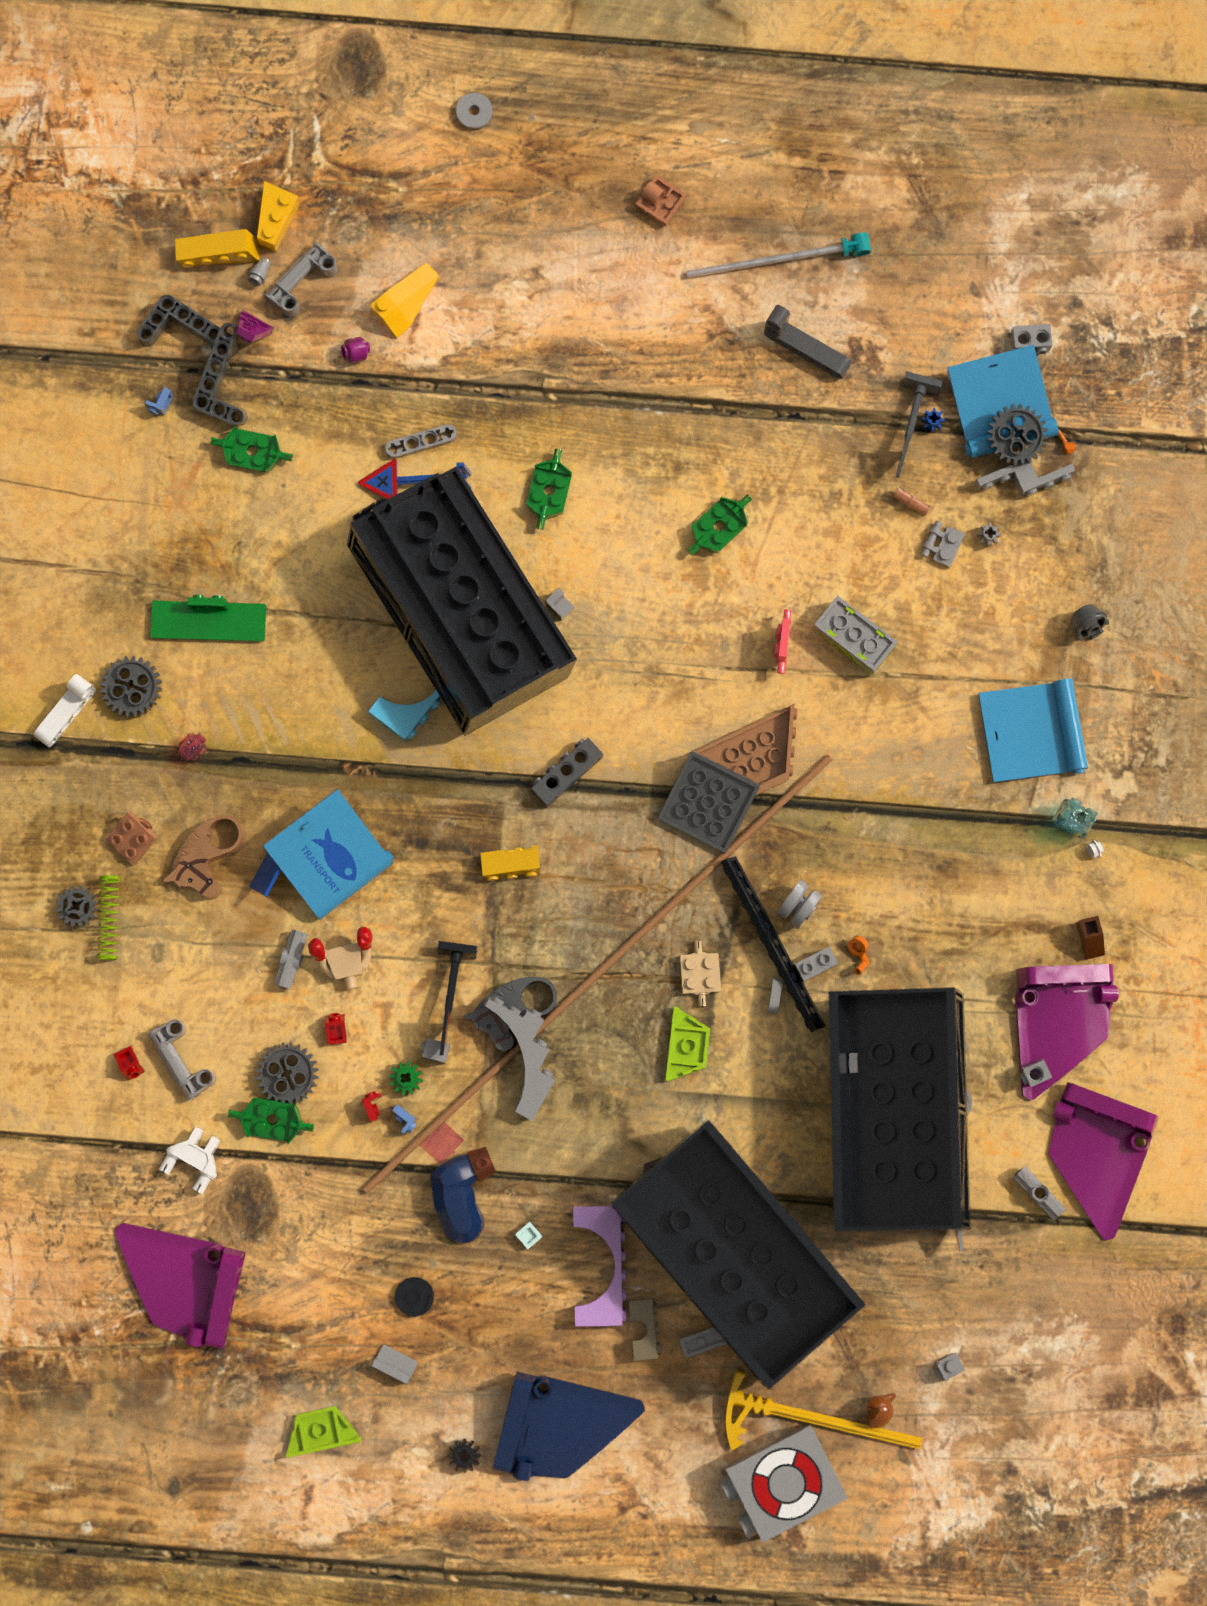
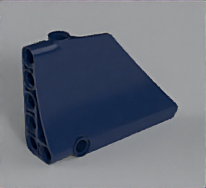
(559, 1427)

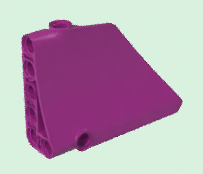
(1098, 1152)

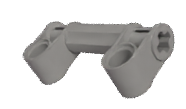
(280, 294)
(174, 1062)

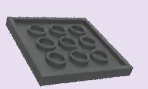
(708, 801)

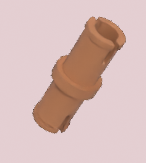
(911, 501)

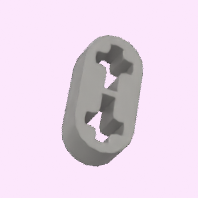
(775, 995)

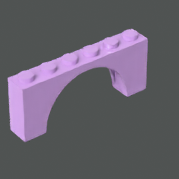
(608, 1308)

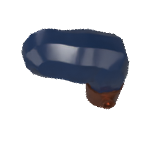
(455, 1196)

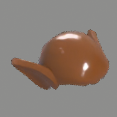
(880, 1410)

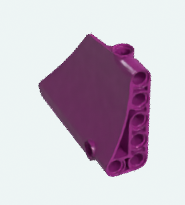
(1063, 1017)
(182, 1282)

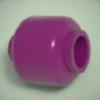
(355, 350)

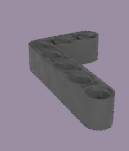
(188, 323)
(804, 345)
(217, 378)

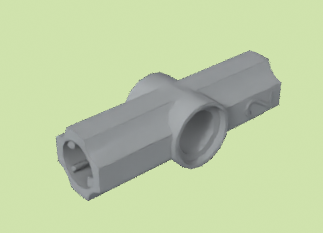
(291, 959)
(1047, 1202)

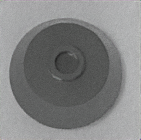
(1088, 622)

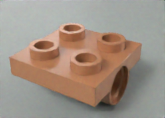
(661, 200)
(132, 837)

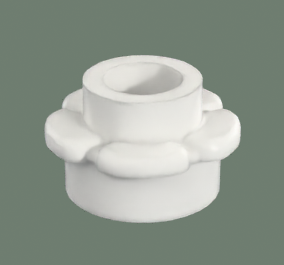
(1095, 849)

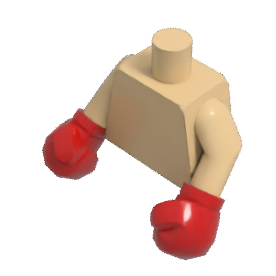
(344, 961)

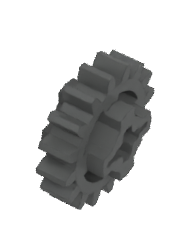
(83, 903)

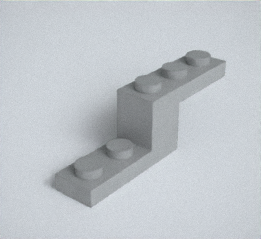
(1025, 478)

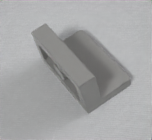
(395, 1364)

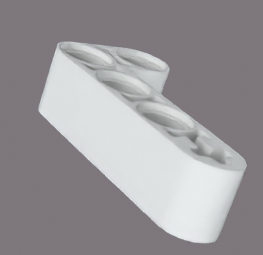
(65, 710)

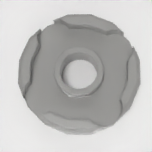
(478, 101)

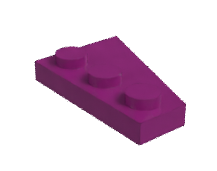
(252, 328)

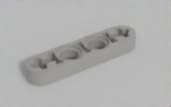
(420, 439)

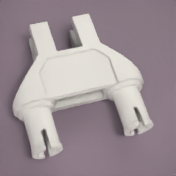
(195, 1156)

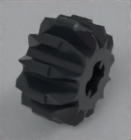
(459, 1460)

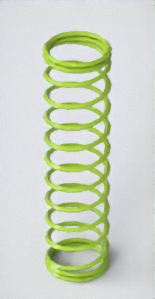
(110, 879)

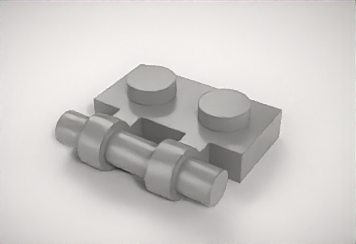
(948, 546)

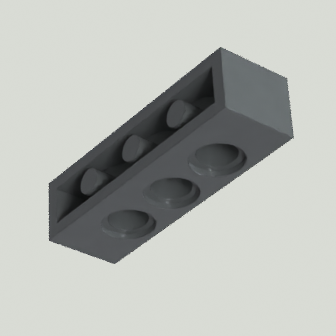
(549, 795)

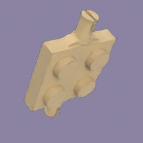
(700, 973)

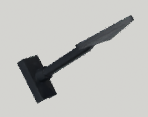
(457, 952)

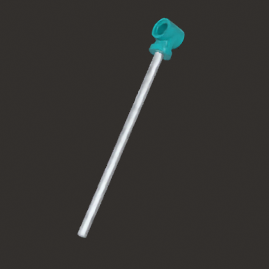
(858, 243)

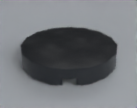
(414, 1296)

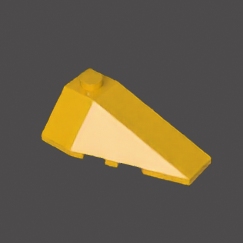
(402, 302)

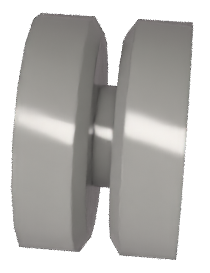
(799, 904)

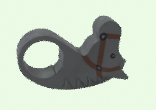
(511, 994)

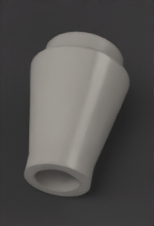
(259, 272)

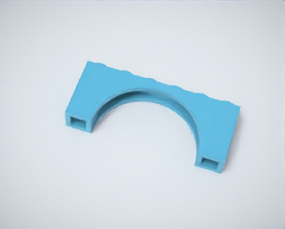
(404, 719)

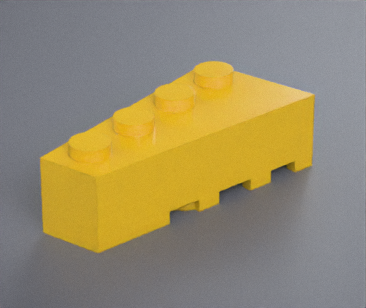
(217, 248)

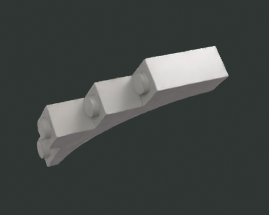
(536, 1081)

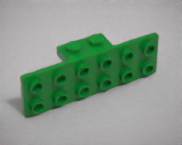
(208, 620)

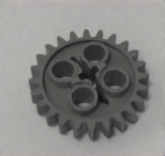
(1004, 445)
(137, 671)
(303, 1066)

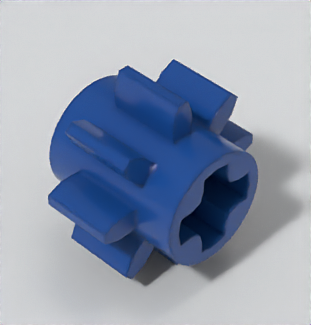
(928, 422)

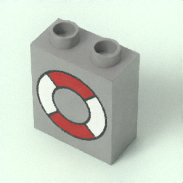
(782, 1484)

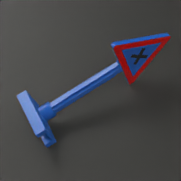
(386, 480)

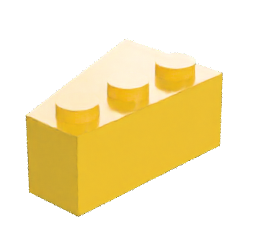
(275, 215)
(510, 863)

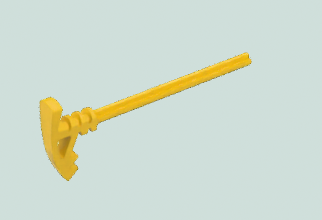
(767, 1406)

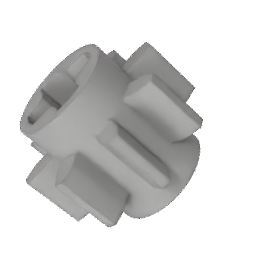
(993, 531)

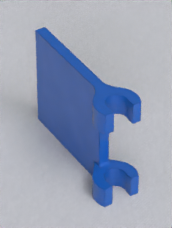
(265, 876)

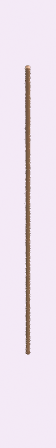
(597, 973)

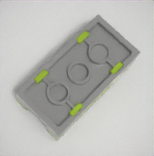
(855, 635)

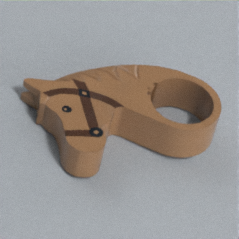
(193, 860)

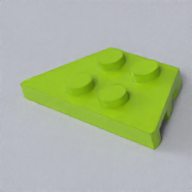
(687, 1045)
(320, 1431)

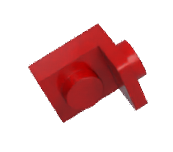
(335, 1028)
(129, 1063)
(372, 1110)

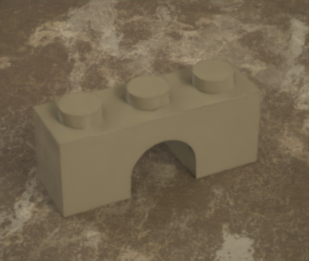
(647, 1347)

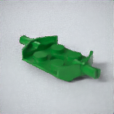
(239, 441)
(551, 474)
(725, 511)
(256, 1124)

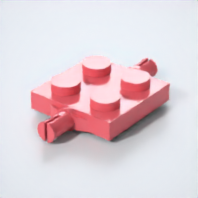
(782, 635)

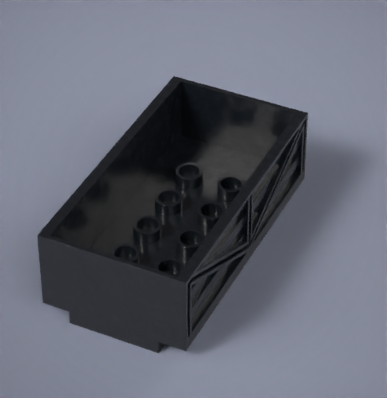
(460, 599)
(904, 1113)
(737, 1254)

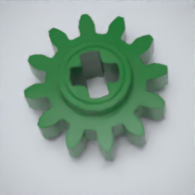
(406, 1086)

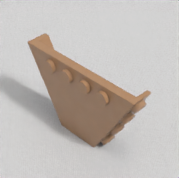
(759, 750)

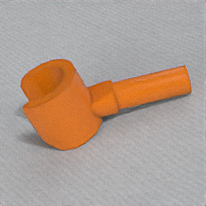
(1067, 447)

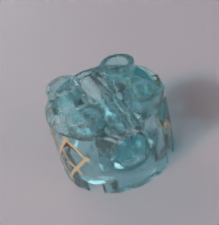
(1074, 818)

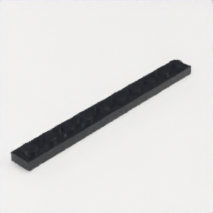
(773, 944)

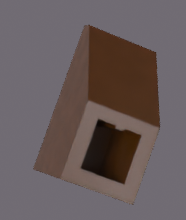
(1091, 937)

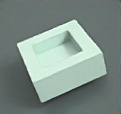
(528, 1235)

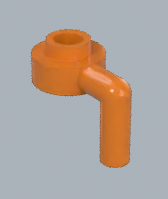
(859, 951)

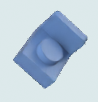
(163, 400)
(402, 1116)

